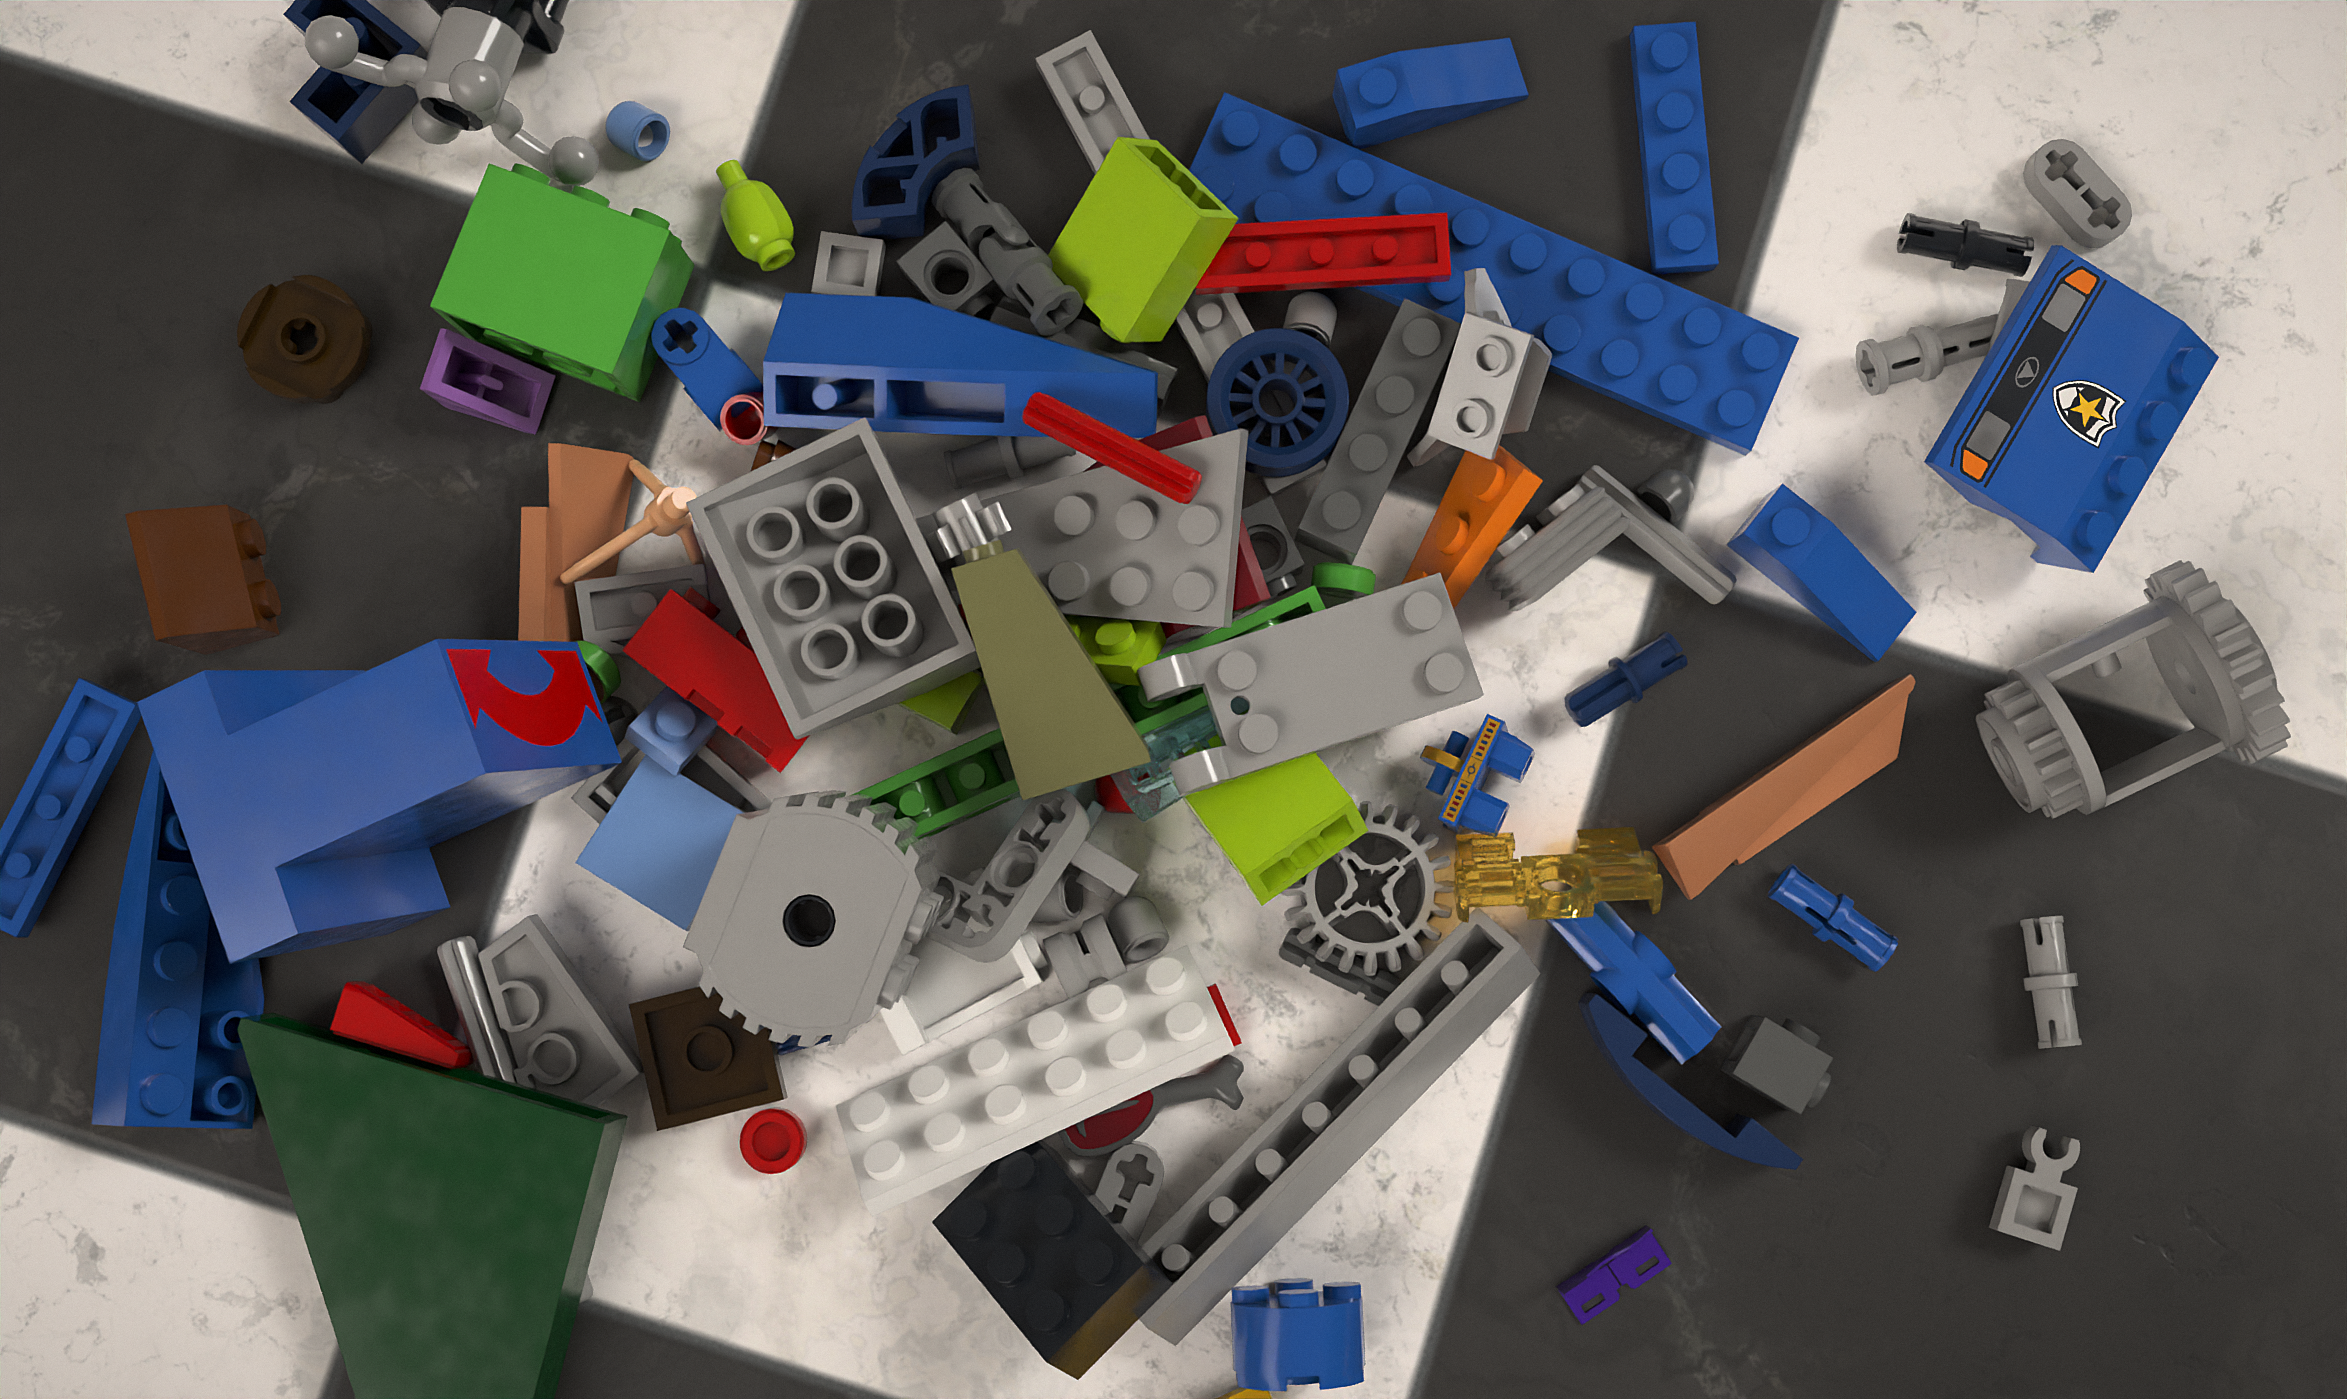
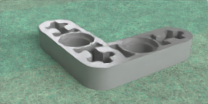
(1007, 907)

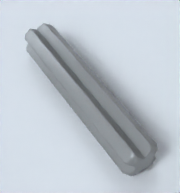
(1663, 539)

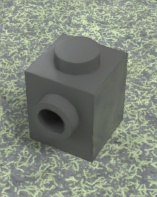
(1779, 1063)

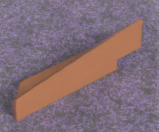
(584, 512)
(1788, 790)

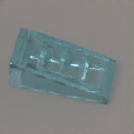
(1159, 790)

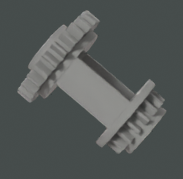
(2205, 658)

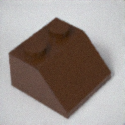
(204, 577)

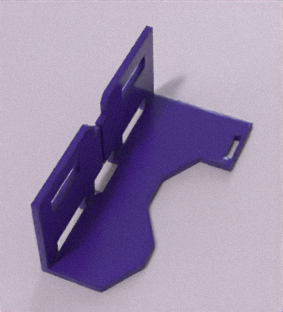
(1627, 1257)

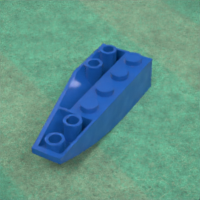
(934, 371)
(170, 991)

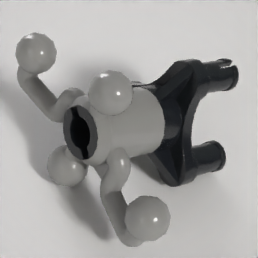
(467, 75)

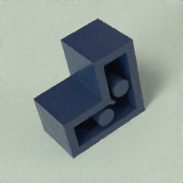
(344, 107)

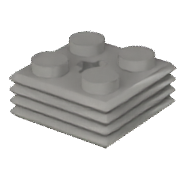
(1571, 534)

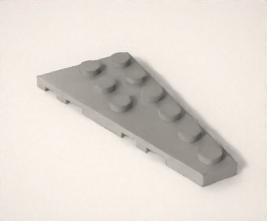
(1125, 548)

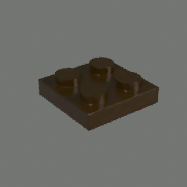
(701, 1059)

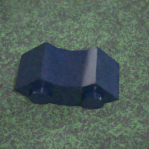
(910, 161)

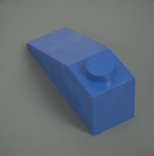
(1425, 89)
(1822, 571)

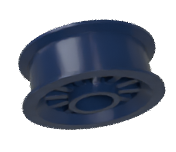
(1308, 355)

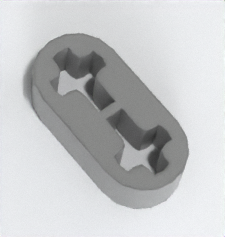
(2077, 193)
(1144, 1194)

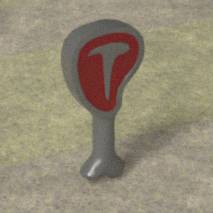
(1131, 1118)

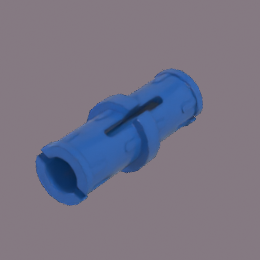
(1833, 917)

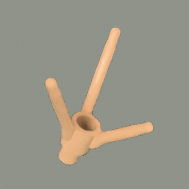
(662, 516)

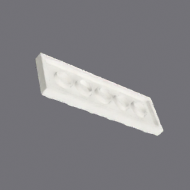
(1031, 1080)

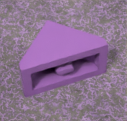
(486, 383)

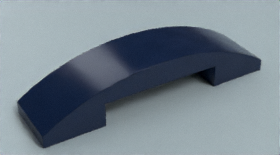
(1620, 1038)

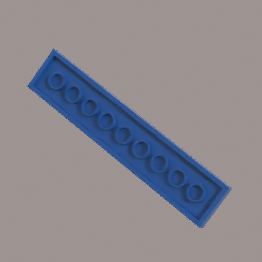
(1595, 314)

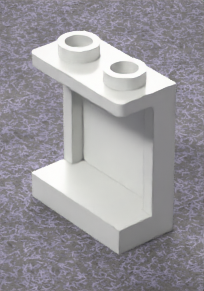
(955, 988)

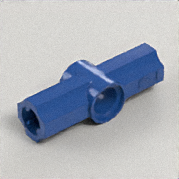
(1638, 980)

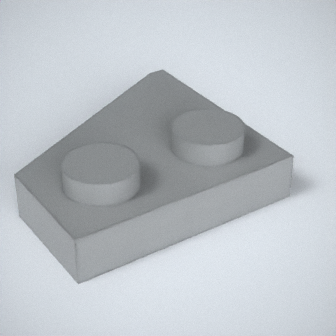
(619, 605)

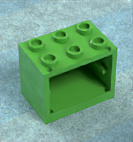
(563, 279)

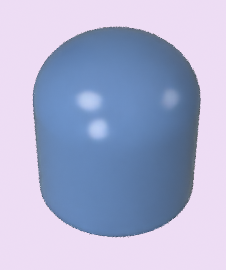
(627, 122)

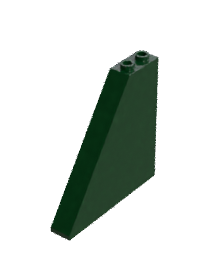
(435, 1210)

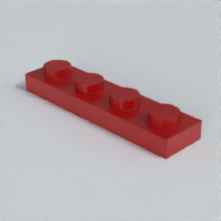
(1330, 254)

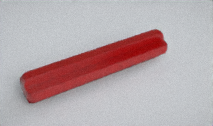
(1112, 448)

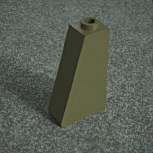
(1043, 684)

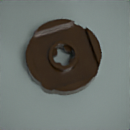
(296, 304)

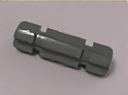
(1374, 987)

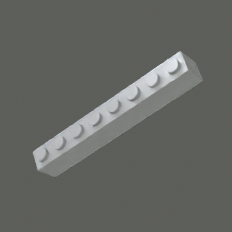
(1333, 1119)

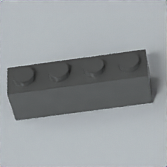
(1377, 432)

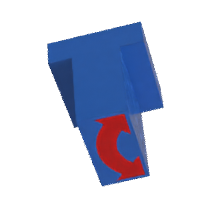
(330, 786)

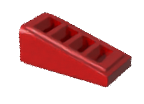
(384, 1022)

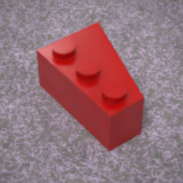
(714, 673)

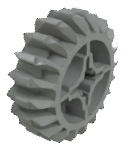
(1401, 932)

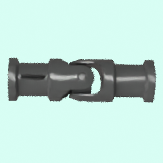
(1007, 251)

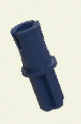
(1625, 680)

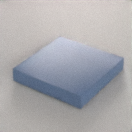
(661, 842)

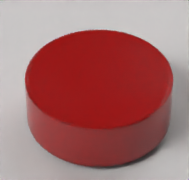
(773, 1140)

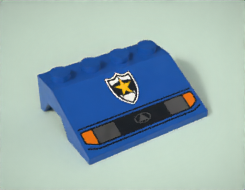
(2072, 409)

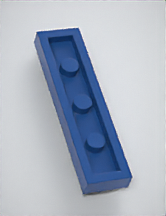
(1673, 148)
(60, 799)

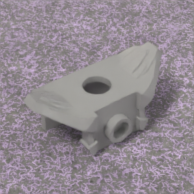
(1489, 379)

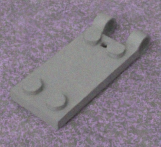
(1321, 680)

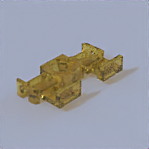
(1602, 869)

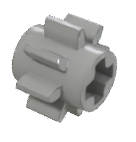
(965, 526)

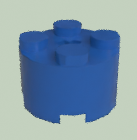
(1298, 1335)

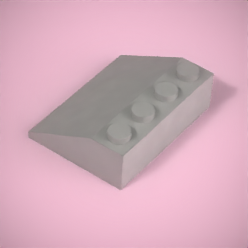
(834, 581)

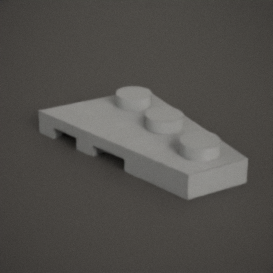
(554, 1019)

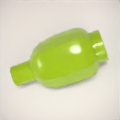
(755, 218)

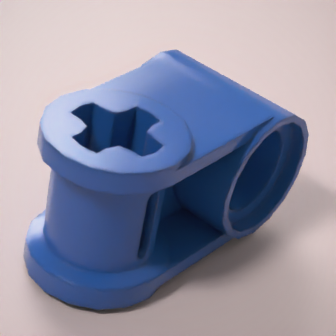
(709, 371)

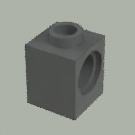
(945, 252)
(1266, 523)

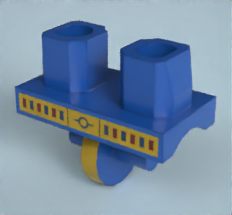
(1466, 803)

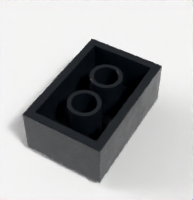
(1052, 1256)

